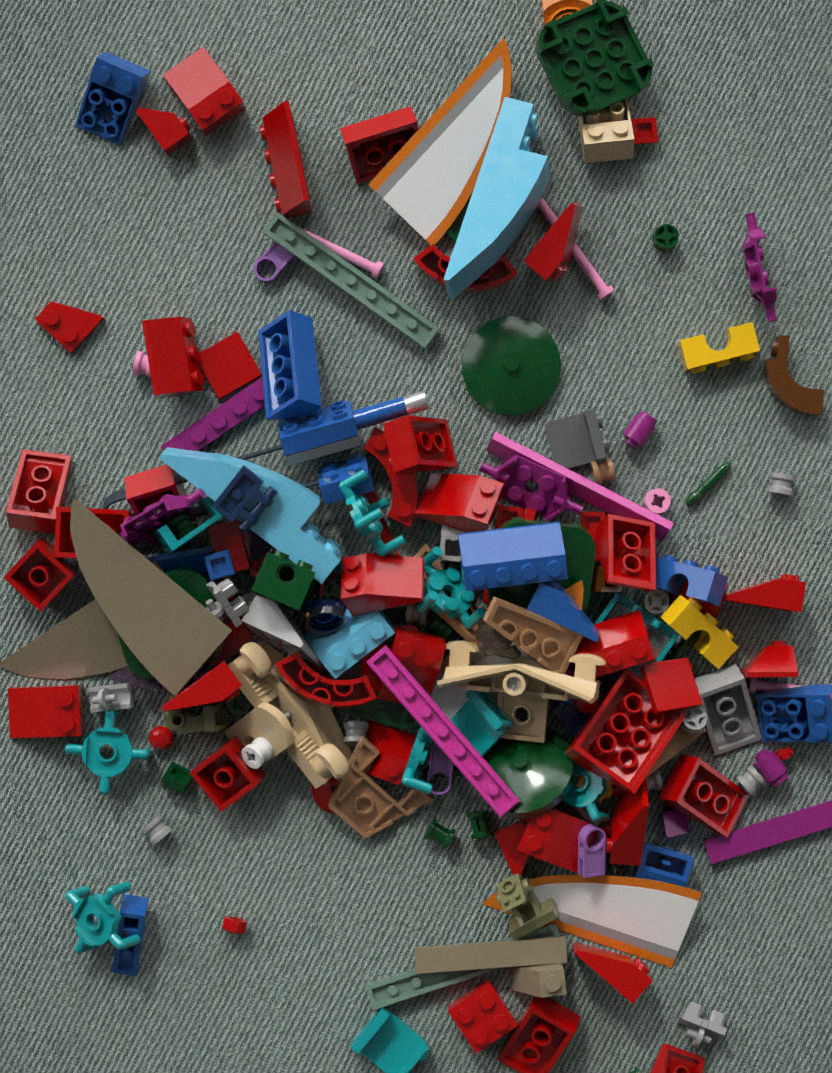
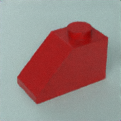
(165, 128)
(508, 839)

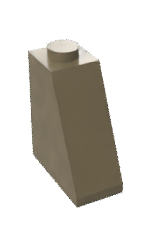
(539, 980)

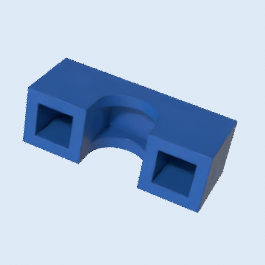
(704, 584)

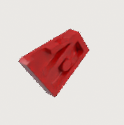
(68, 324)

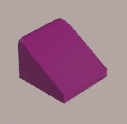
(674, 823)

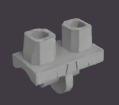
(221, 593)
(111, 697)
(712, 1027)

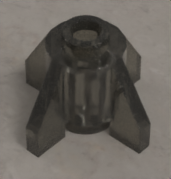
(494, 643)

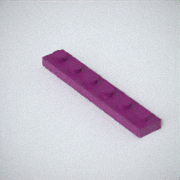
(220, 419)

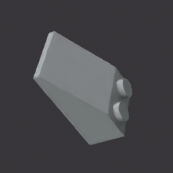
(275, 627)
(728, 709)

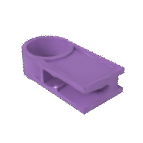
(276, 255)
(438, 764)
(591, 858)

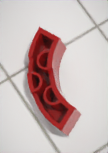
(435, 263)
(403, 484)
(321, 690)

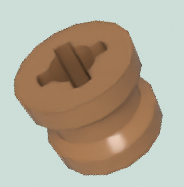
(603, 471)

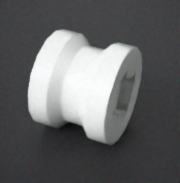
(257, 752)

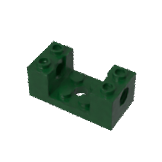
(273, 584)

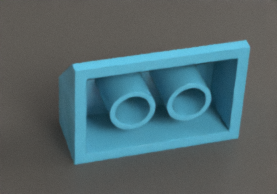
(352, 641)

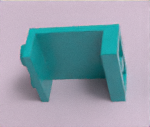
(168, 540)
(481, 721)
(390, 1043)

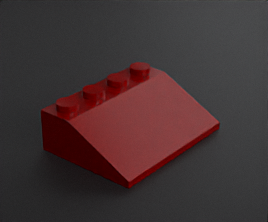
(286, 162)
(624, 734)

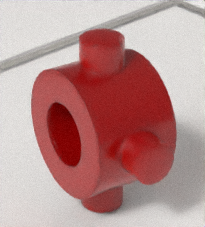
(785, 753)

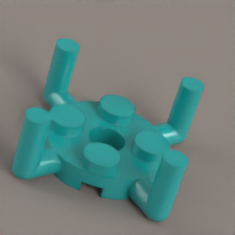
(367, 516)
(451, 581)
(122, 751)
(418, 755)
(588, 795)
(108, 918)

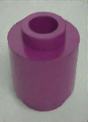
(639, 430)
(770, 767)

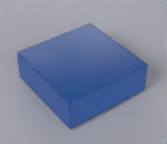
(219, 565)

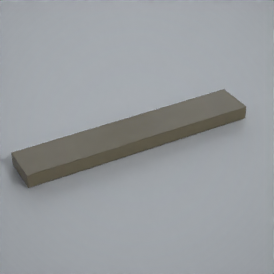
(491, 954)

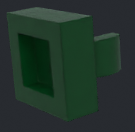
(176, 777)

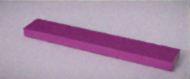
(769, 832)

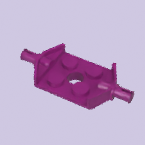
(758, 278)
(546, 500)
(138, 528)

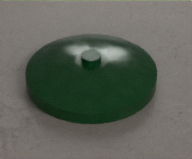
(511, 366)
(534, 772)

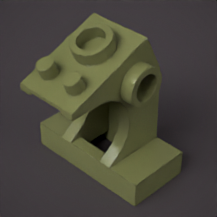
(211, 719)
(528, 913)

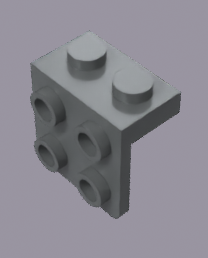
(577, 439)

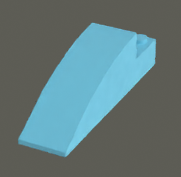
(503, 196)
(279, 525)

